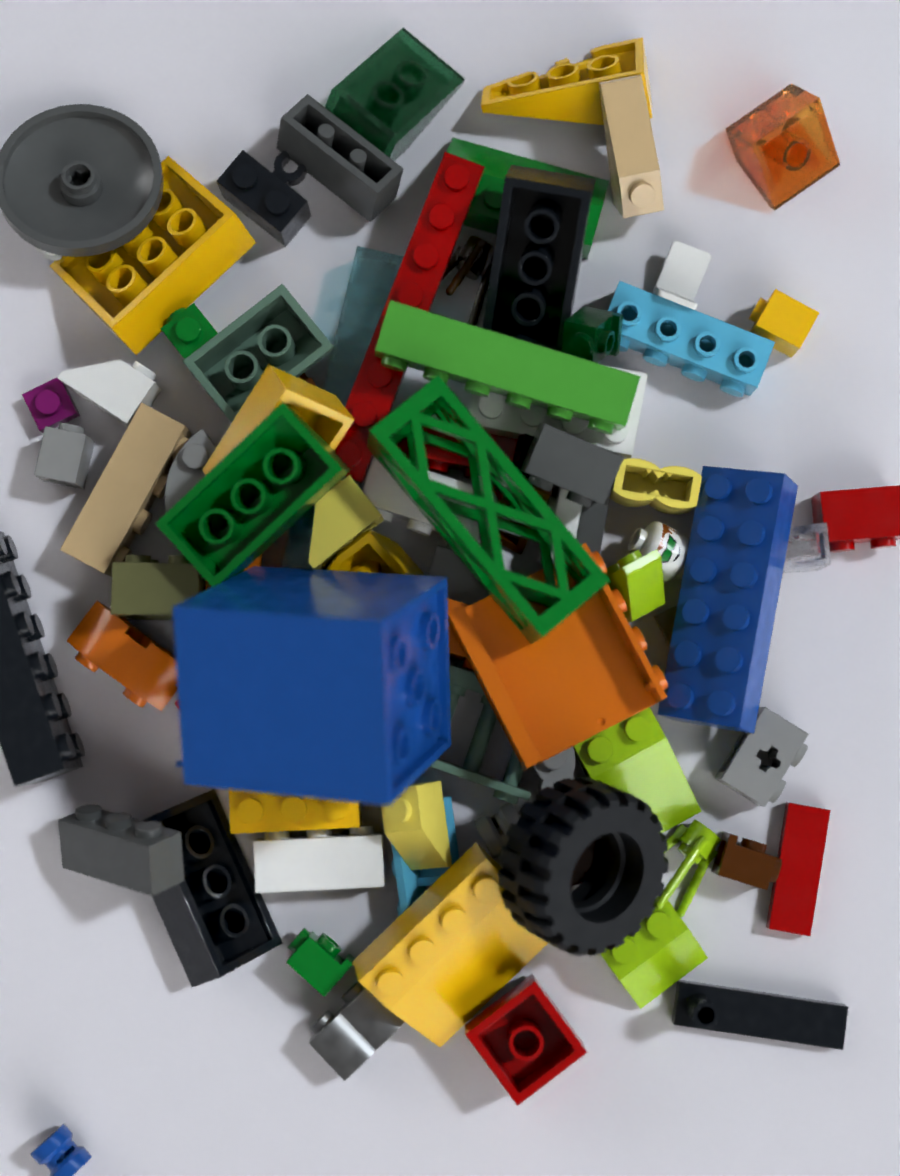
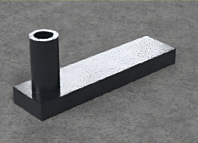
(760, 1014)

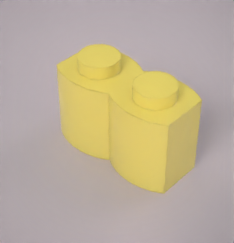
(667, 489)

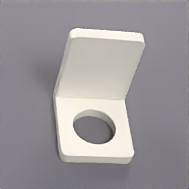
(682, 274)

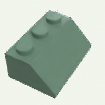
(268, 333)

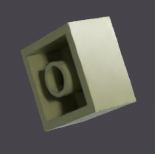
(150, 589)

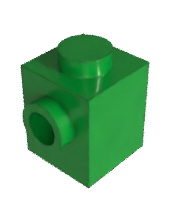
(188, 330)

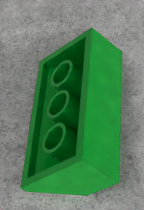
(487, 201)
(252, 496)

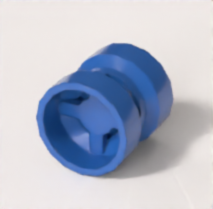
(61, 1153)

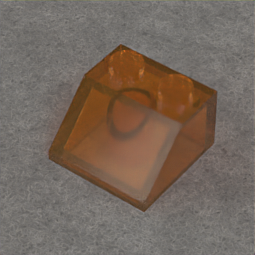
(784, 145)

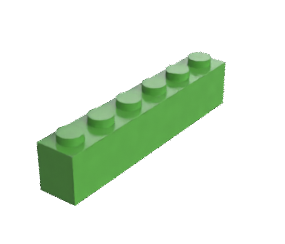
(506, 367)

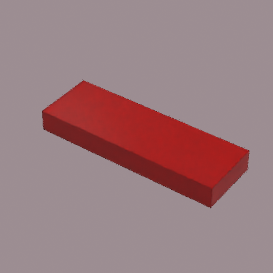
(802, 856)

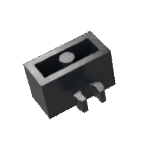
(267, 195)

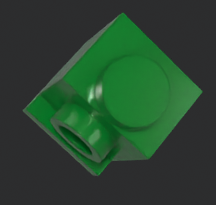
(318, 960)

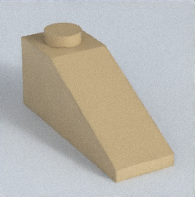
(630, 147)

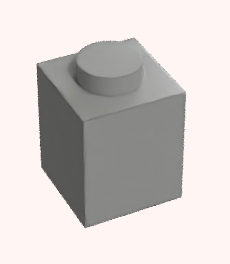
(65, 456)

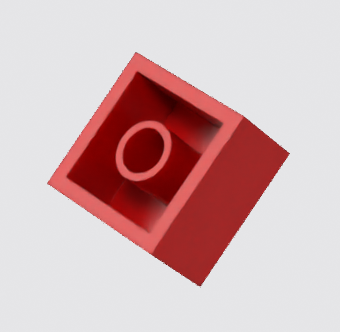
(524, 1039)

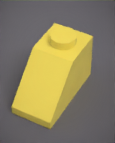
(339, 520)
(419, 826)

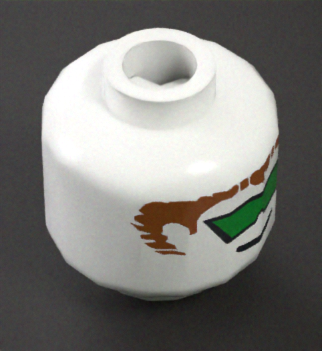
(668, 541)

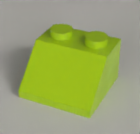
(655, 955)

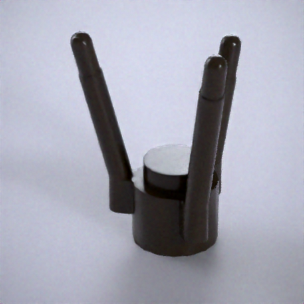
(472, 261)

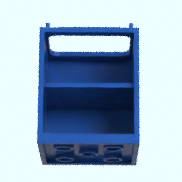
(314, 682)

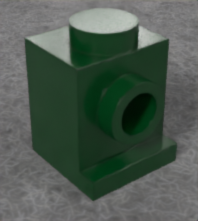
(592, 334)

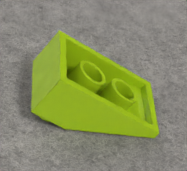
(642, 763)

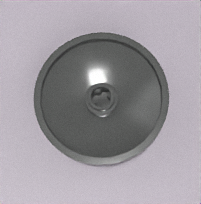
(79, 180)

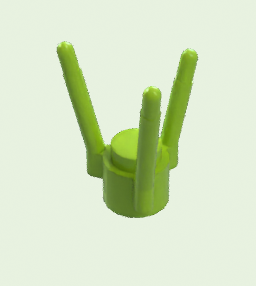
(698, 848)

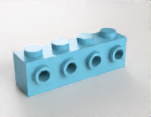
(690, 341)

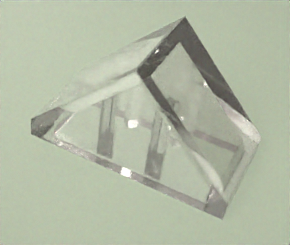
(807, 548)

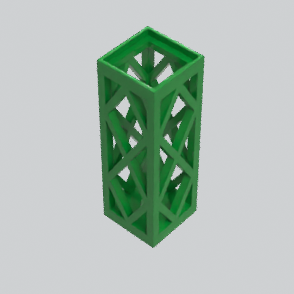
(486, 465)

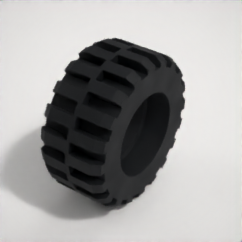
(547, 847)

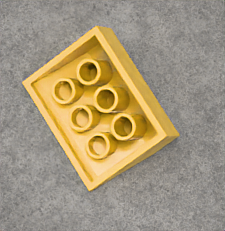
(164, 266)
(448, 950)

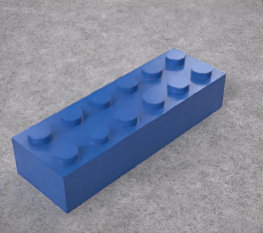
(728, 598)

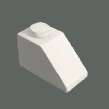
(114, 387)

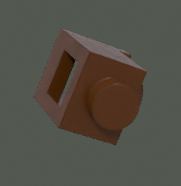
(746, 862)

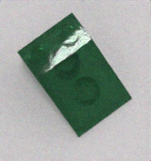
(394, 93)

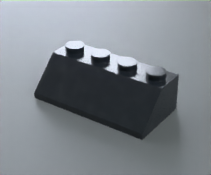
(215, 910)

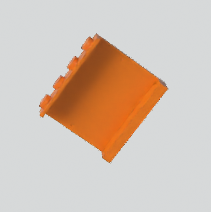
(568, 682)

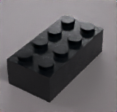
(537, 254)

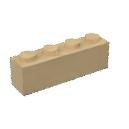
(126, 490)

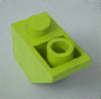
(639, 582)

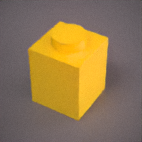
(783, 321)

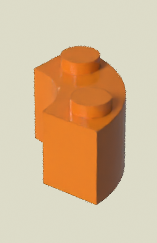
(126, 656)

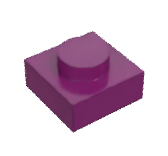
(51, 404)

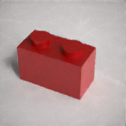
(859, 516)

